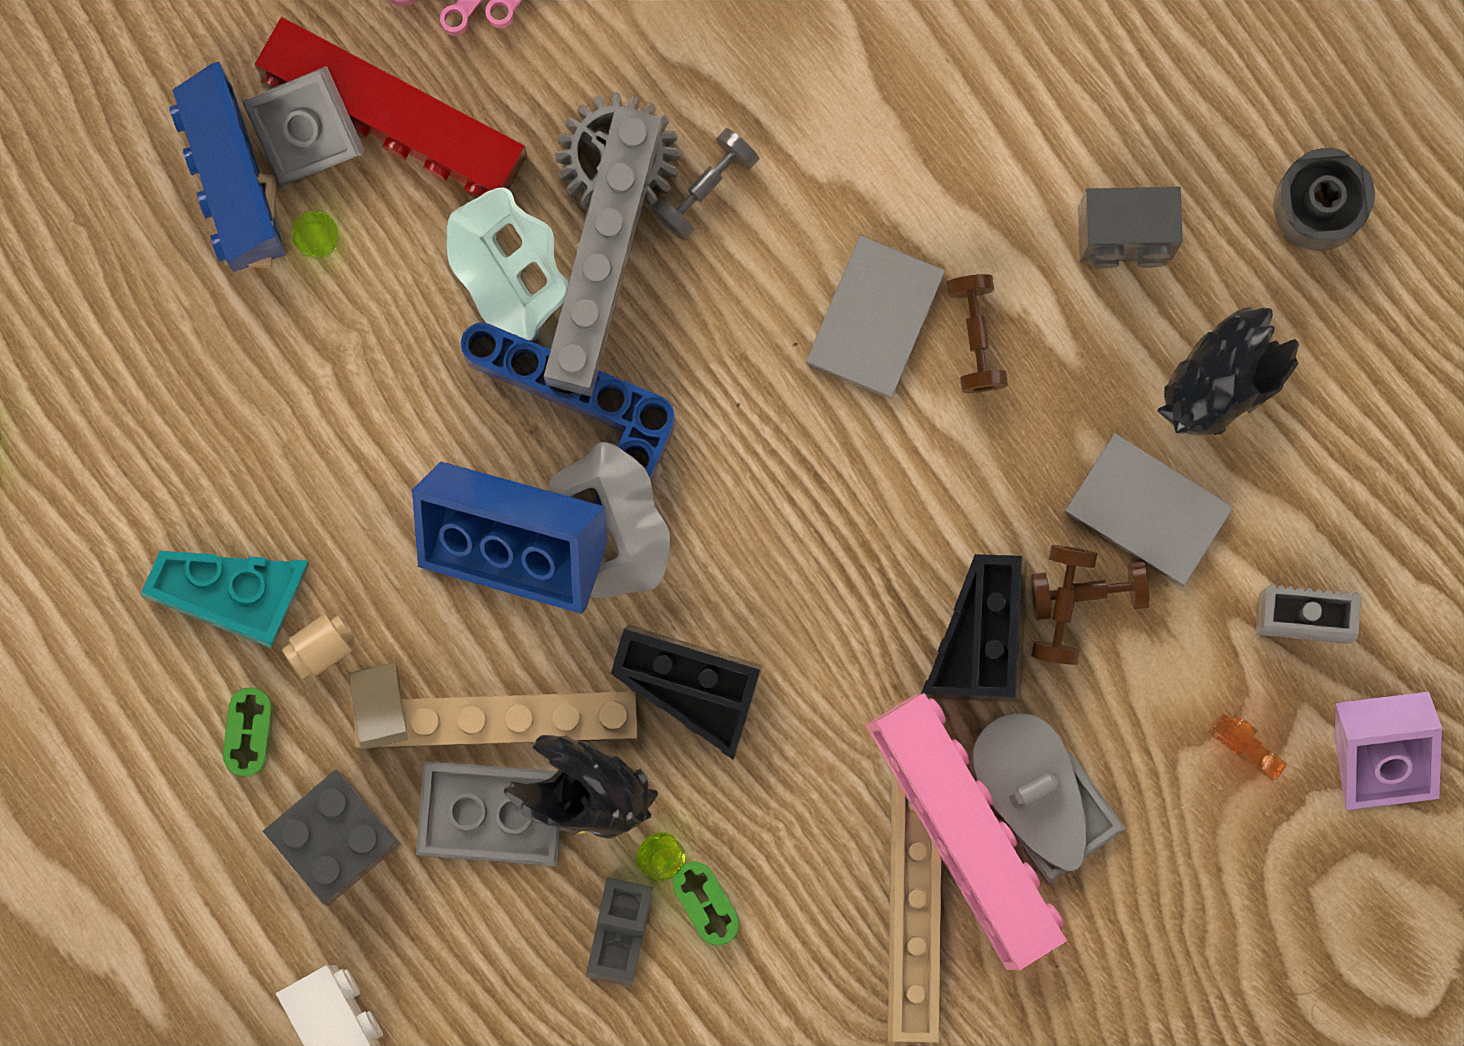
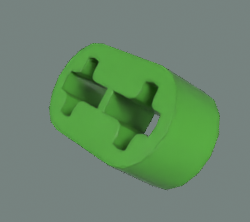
(237, 730)
(715, 897)

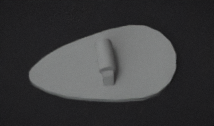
(1033, 787)

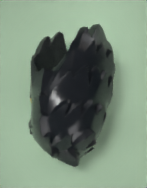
(1228, 374)
(586, 793)

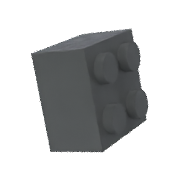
(1129, 226)
(331, 837)

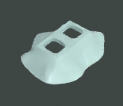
(495, 277)

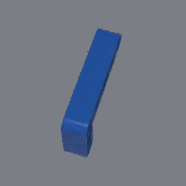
(626, 419)

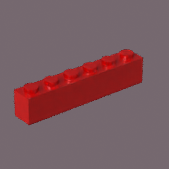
(397, 112)

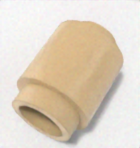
(319, 645)

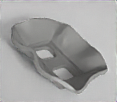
(630, 517)

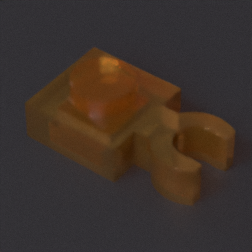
(1239, 737)

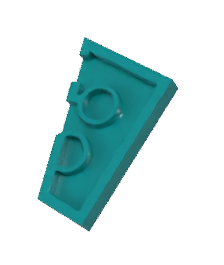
(229, 593)

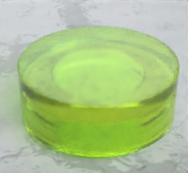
(315, 234)
(660, 857)

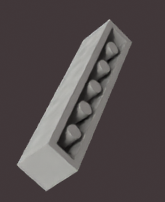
(603, 251)

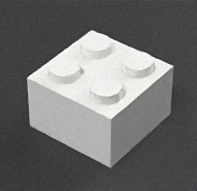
(326, 1011)

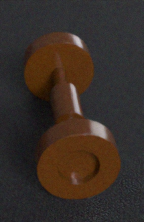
(971, 287)
(1092, 590)
(1064, 605)

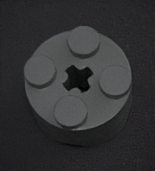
(1342, 181)

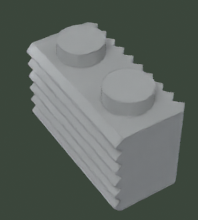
(1308, 614)

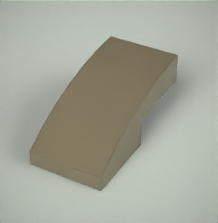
(378, 706)

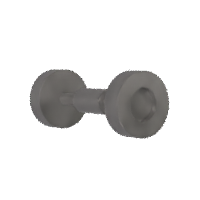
(736, 150)

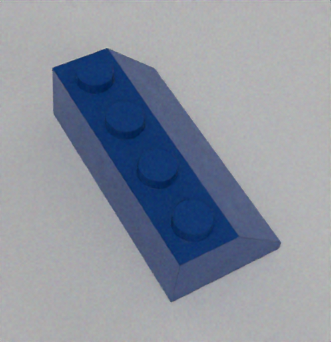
(227, 169)
(509, 536)

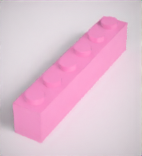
(967, 832)

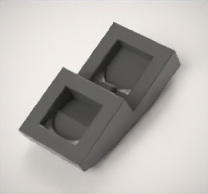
(619, 932)

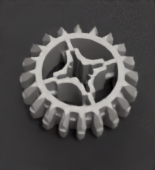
(585, 132)

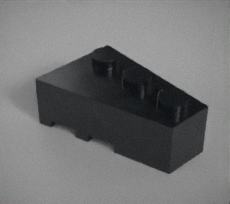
(985, 635)
(691, 683)

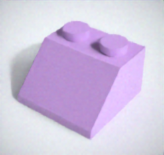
(1388, 750)

